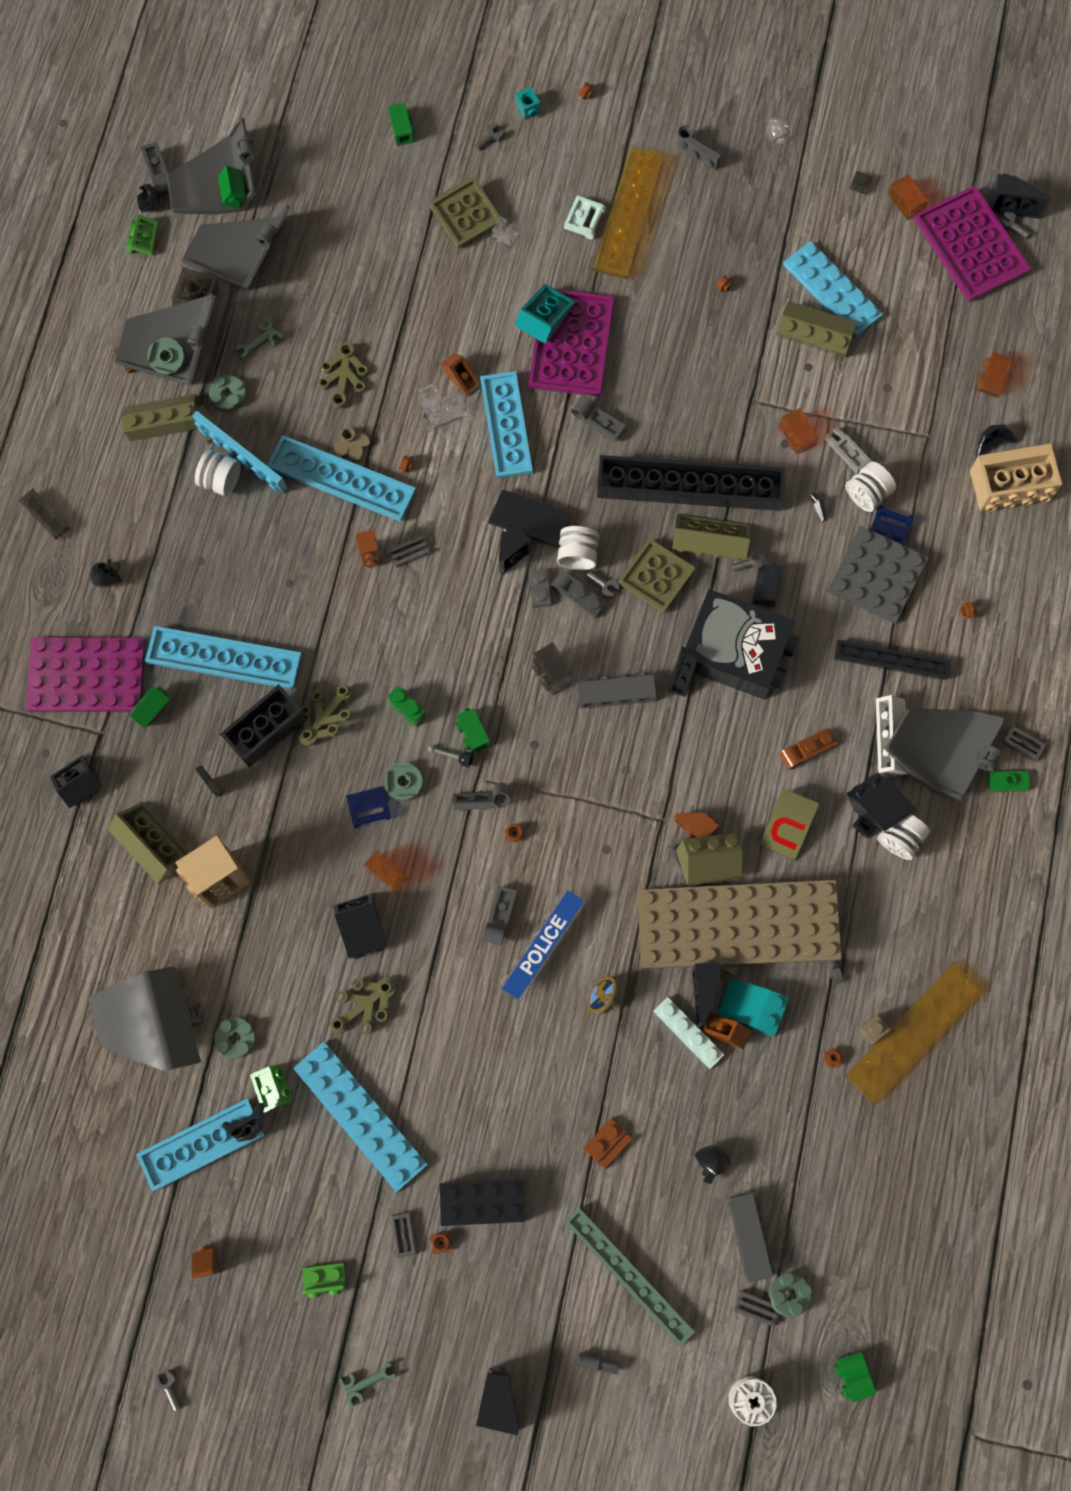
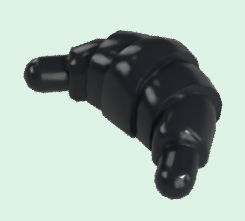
(993, 436)
(248, 1127)

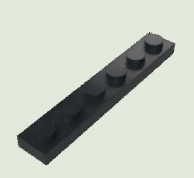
(892, 659)

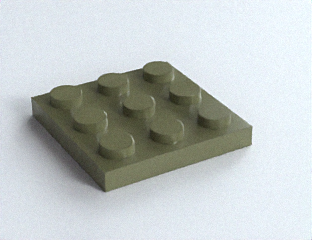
(465, 212)
(656, 575)

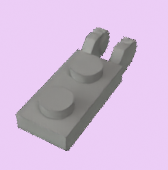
(847, 450)

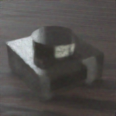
(861, 182)

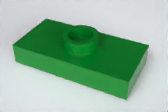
(1009, 781)

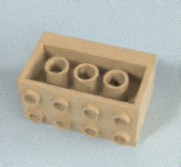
(1015, 477)
(212, 873)

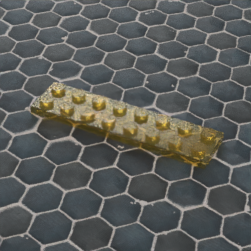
(628, 213)
(913, 1033)

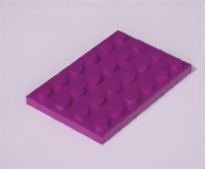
(972, 243)
(577, 351)
(85, 674)

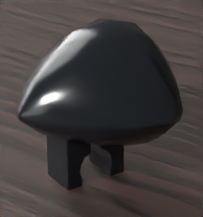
(105, 576)
(713, 1161)

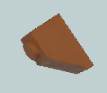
(460, 373)
(696, 824)
(726, 1030)
(205, 1262)

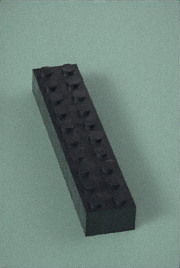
(691, 482)

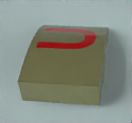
(788, 824)

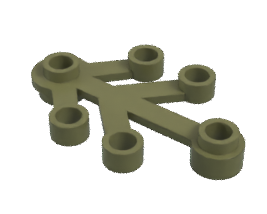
(343, 373)
(324, 717)
(365, 1004)

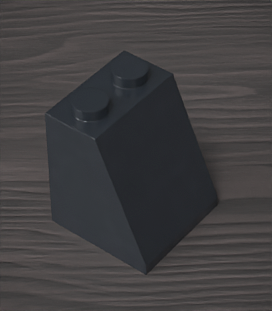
(360, 926)
(498, 1404)

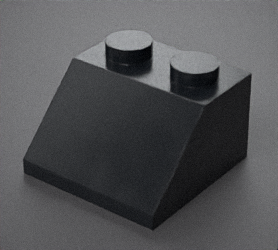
(513, 547)
(75, 782)

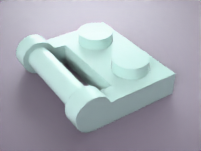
(579, 214)

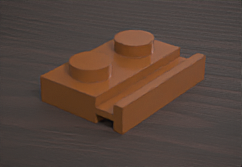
(607, 1143)

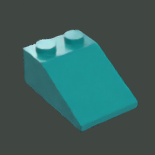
(544, 313)
(753, 1006)

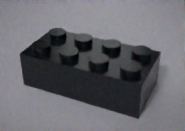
(263, 725)
(481, 1202)

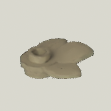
(352, 446)

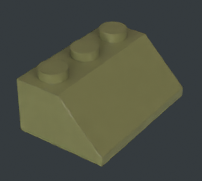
(710, 858)

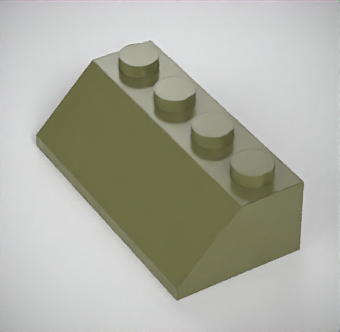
(816, 328)
(160, 417)
(711, 537)
(148, 841)

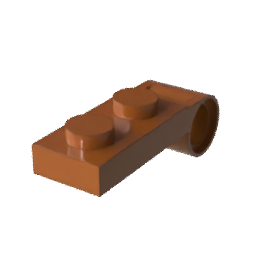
(808, 748)

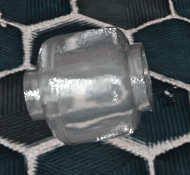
(777, 130)

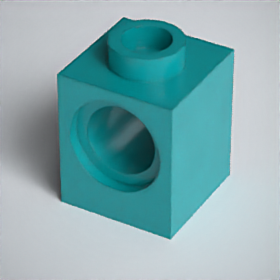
(526, 97)

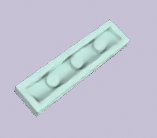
(688, 1033)

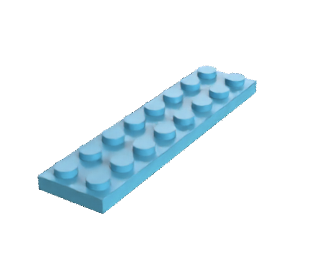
(341, 478)
(223, 657)
(360, 1116)

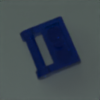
(889, 530)
(367, 801)

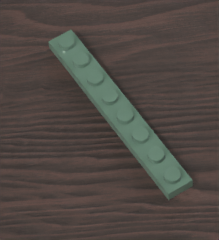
(629, 1277)

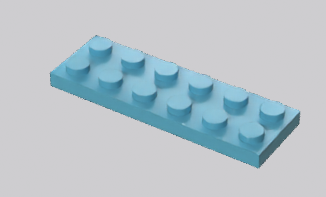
(832, 287)
(506, 425)
(236, 450)
(193, 1147)

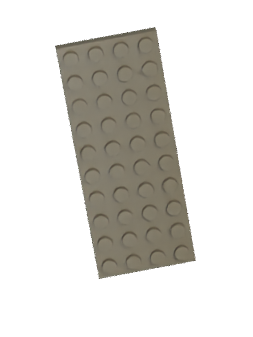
(739, 924)

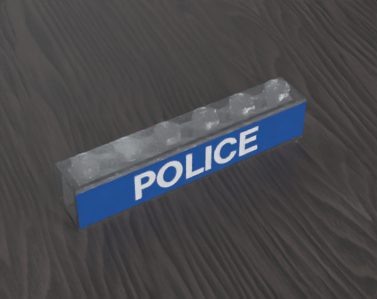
(542, 946)

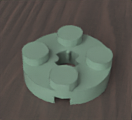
(160, 347)
(225, 383)
(400, 792)
(228, 1028)
(801, 1291)

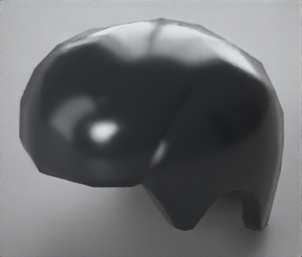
(148, 199)

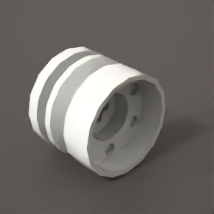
(217, 472)
(870, 486)
(578, 548)
(904, 836)
(747, 1388)

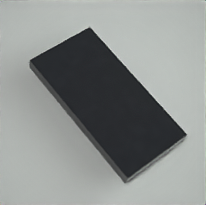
(533, 517)

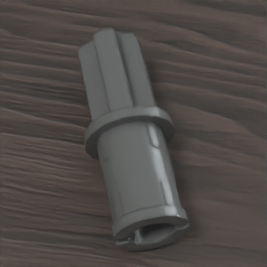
(598, 1363)

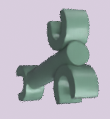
(268, 333)
(352, 1389)

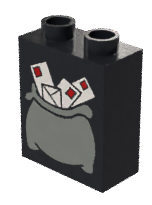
(741, 644)

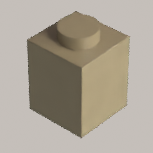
(873, 1029)

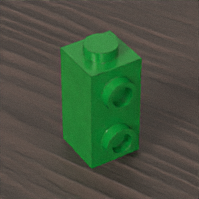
(400, 122)
(232, 187)
(149, 706)
(474, 733)

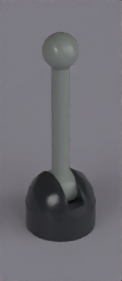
(464, 759)

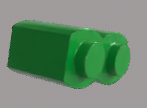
(403, 704)
(855, 1377)

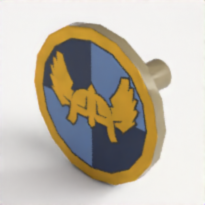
(603, 996)

